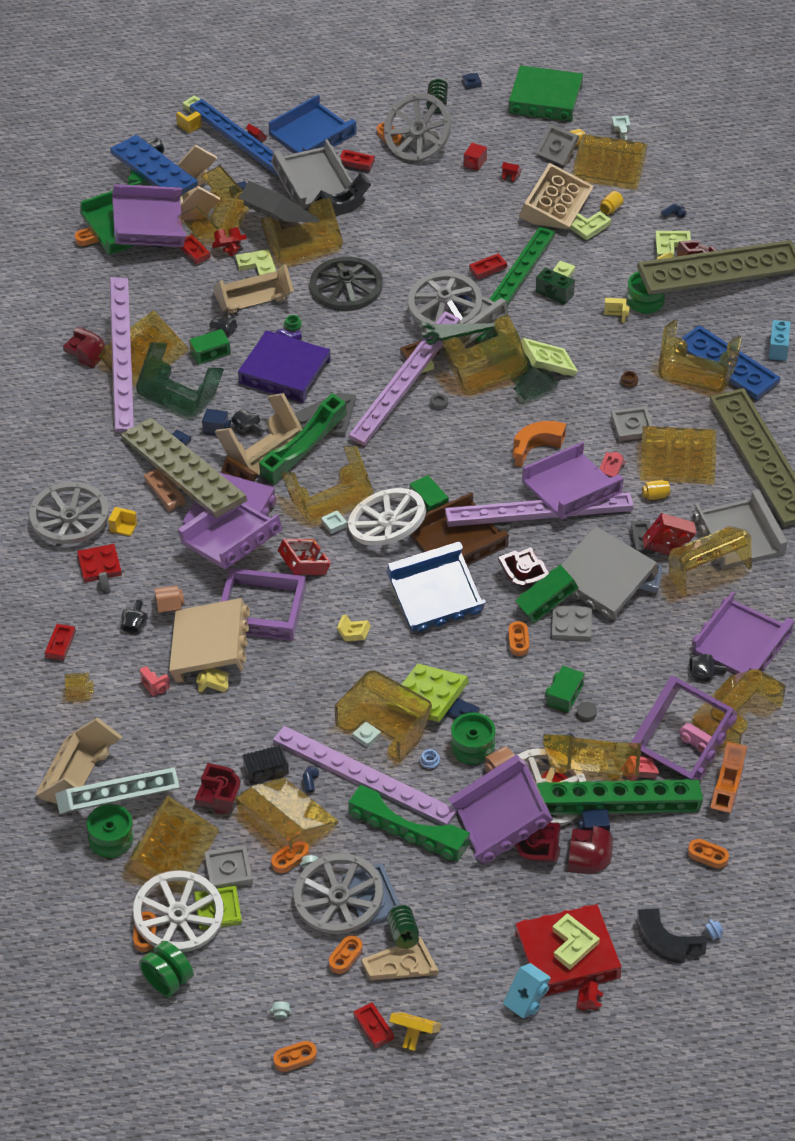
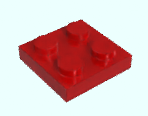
(99, 560)

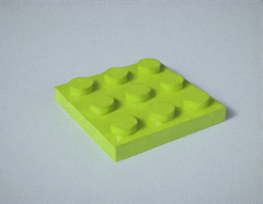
(437, 686)

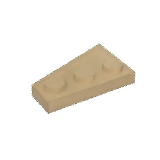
(400, 963)

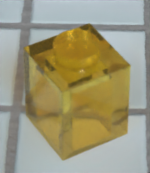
(78, 686)

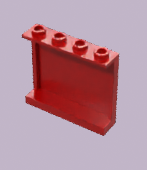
(541, 942)

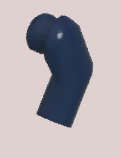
(674, 209)
(308, 776)

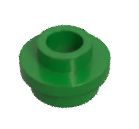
(292, 323)

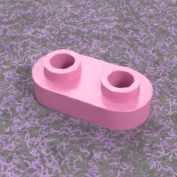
(694, 736)

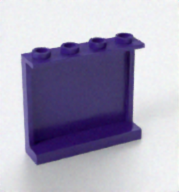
(283, 365)

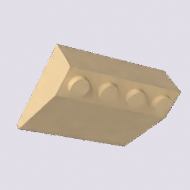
(555, 199)

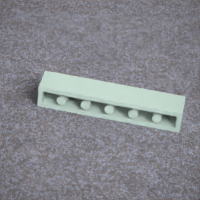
(116, 790)

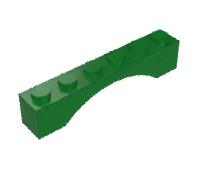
(281, 460)
(445, 840)

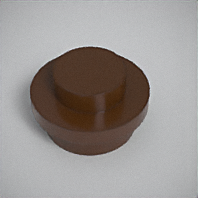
(629, 379)

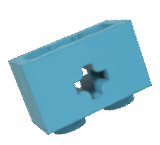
(779, 340)
(527, 990)

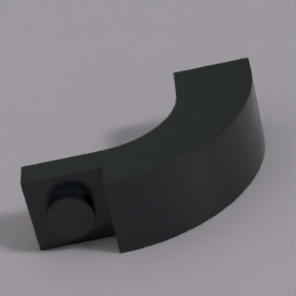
(348, 199)
(665, 944)

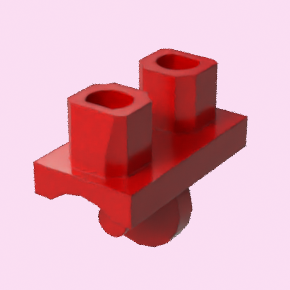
(230, 242)

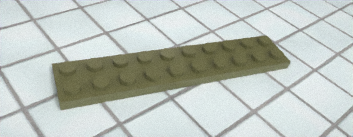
(718, 267)
(758, 451)
(184, 467)

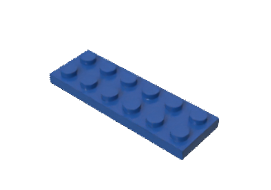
(152, 164)
(747, 374)

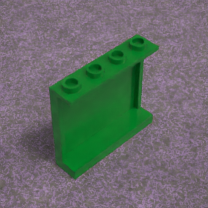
(545, 93)
(99, 217)

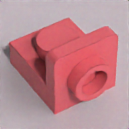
(612, 464)
(153, 683)
(646, 769)

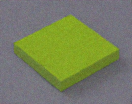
(231, 907)

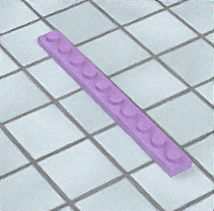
(121, 354)
(398, 386)
(527, 511)
(366, 776)

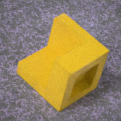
(189, 123)
(122, 521)

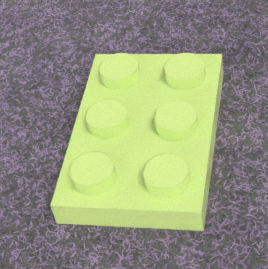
(548, 357)

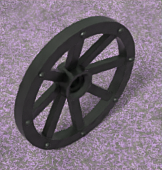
(346, 280)

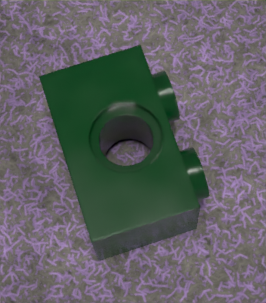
(555, 285)

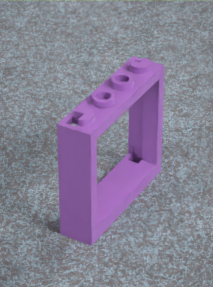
(263, 627)
(657, 713)

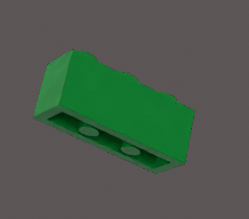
(546, 594)

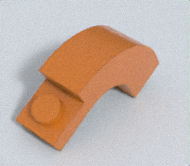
(537, 434)
(729, 778)

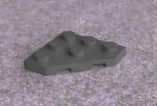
(340, 429)

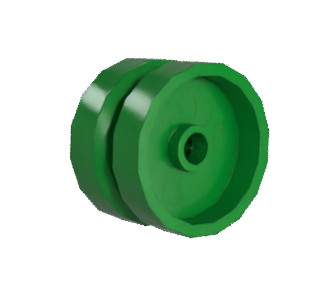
(638, 296)
(472, 738)
(110, 830)
(166, 968)

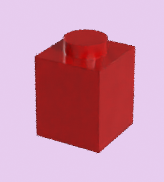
(475, 156)

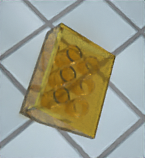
(610, 161)
(148, 330)
(678, 454)
(284, 814)
(171, 842)

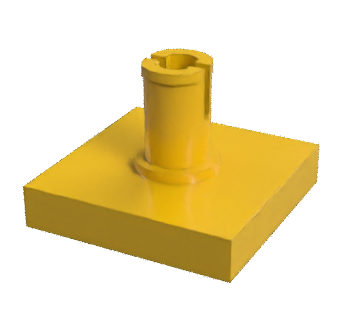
(414, 1026)

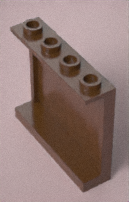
(476, 540)

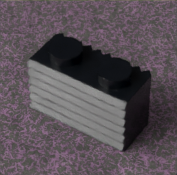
(265, 764)

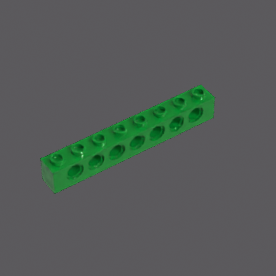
(622, 796)

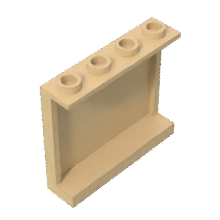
(209, 637)

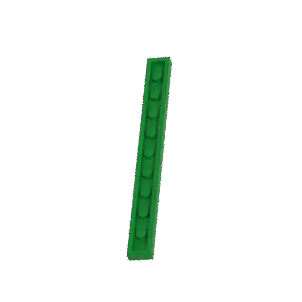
(521, 268)

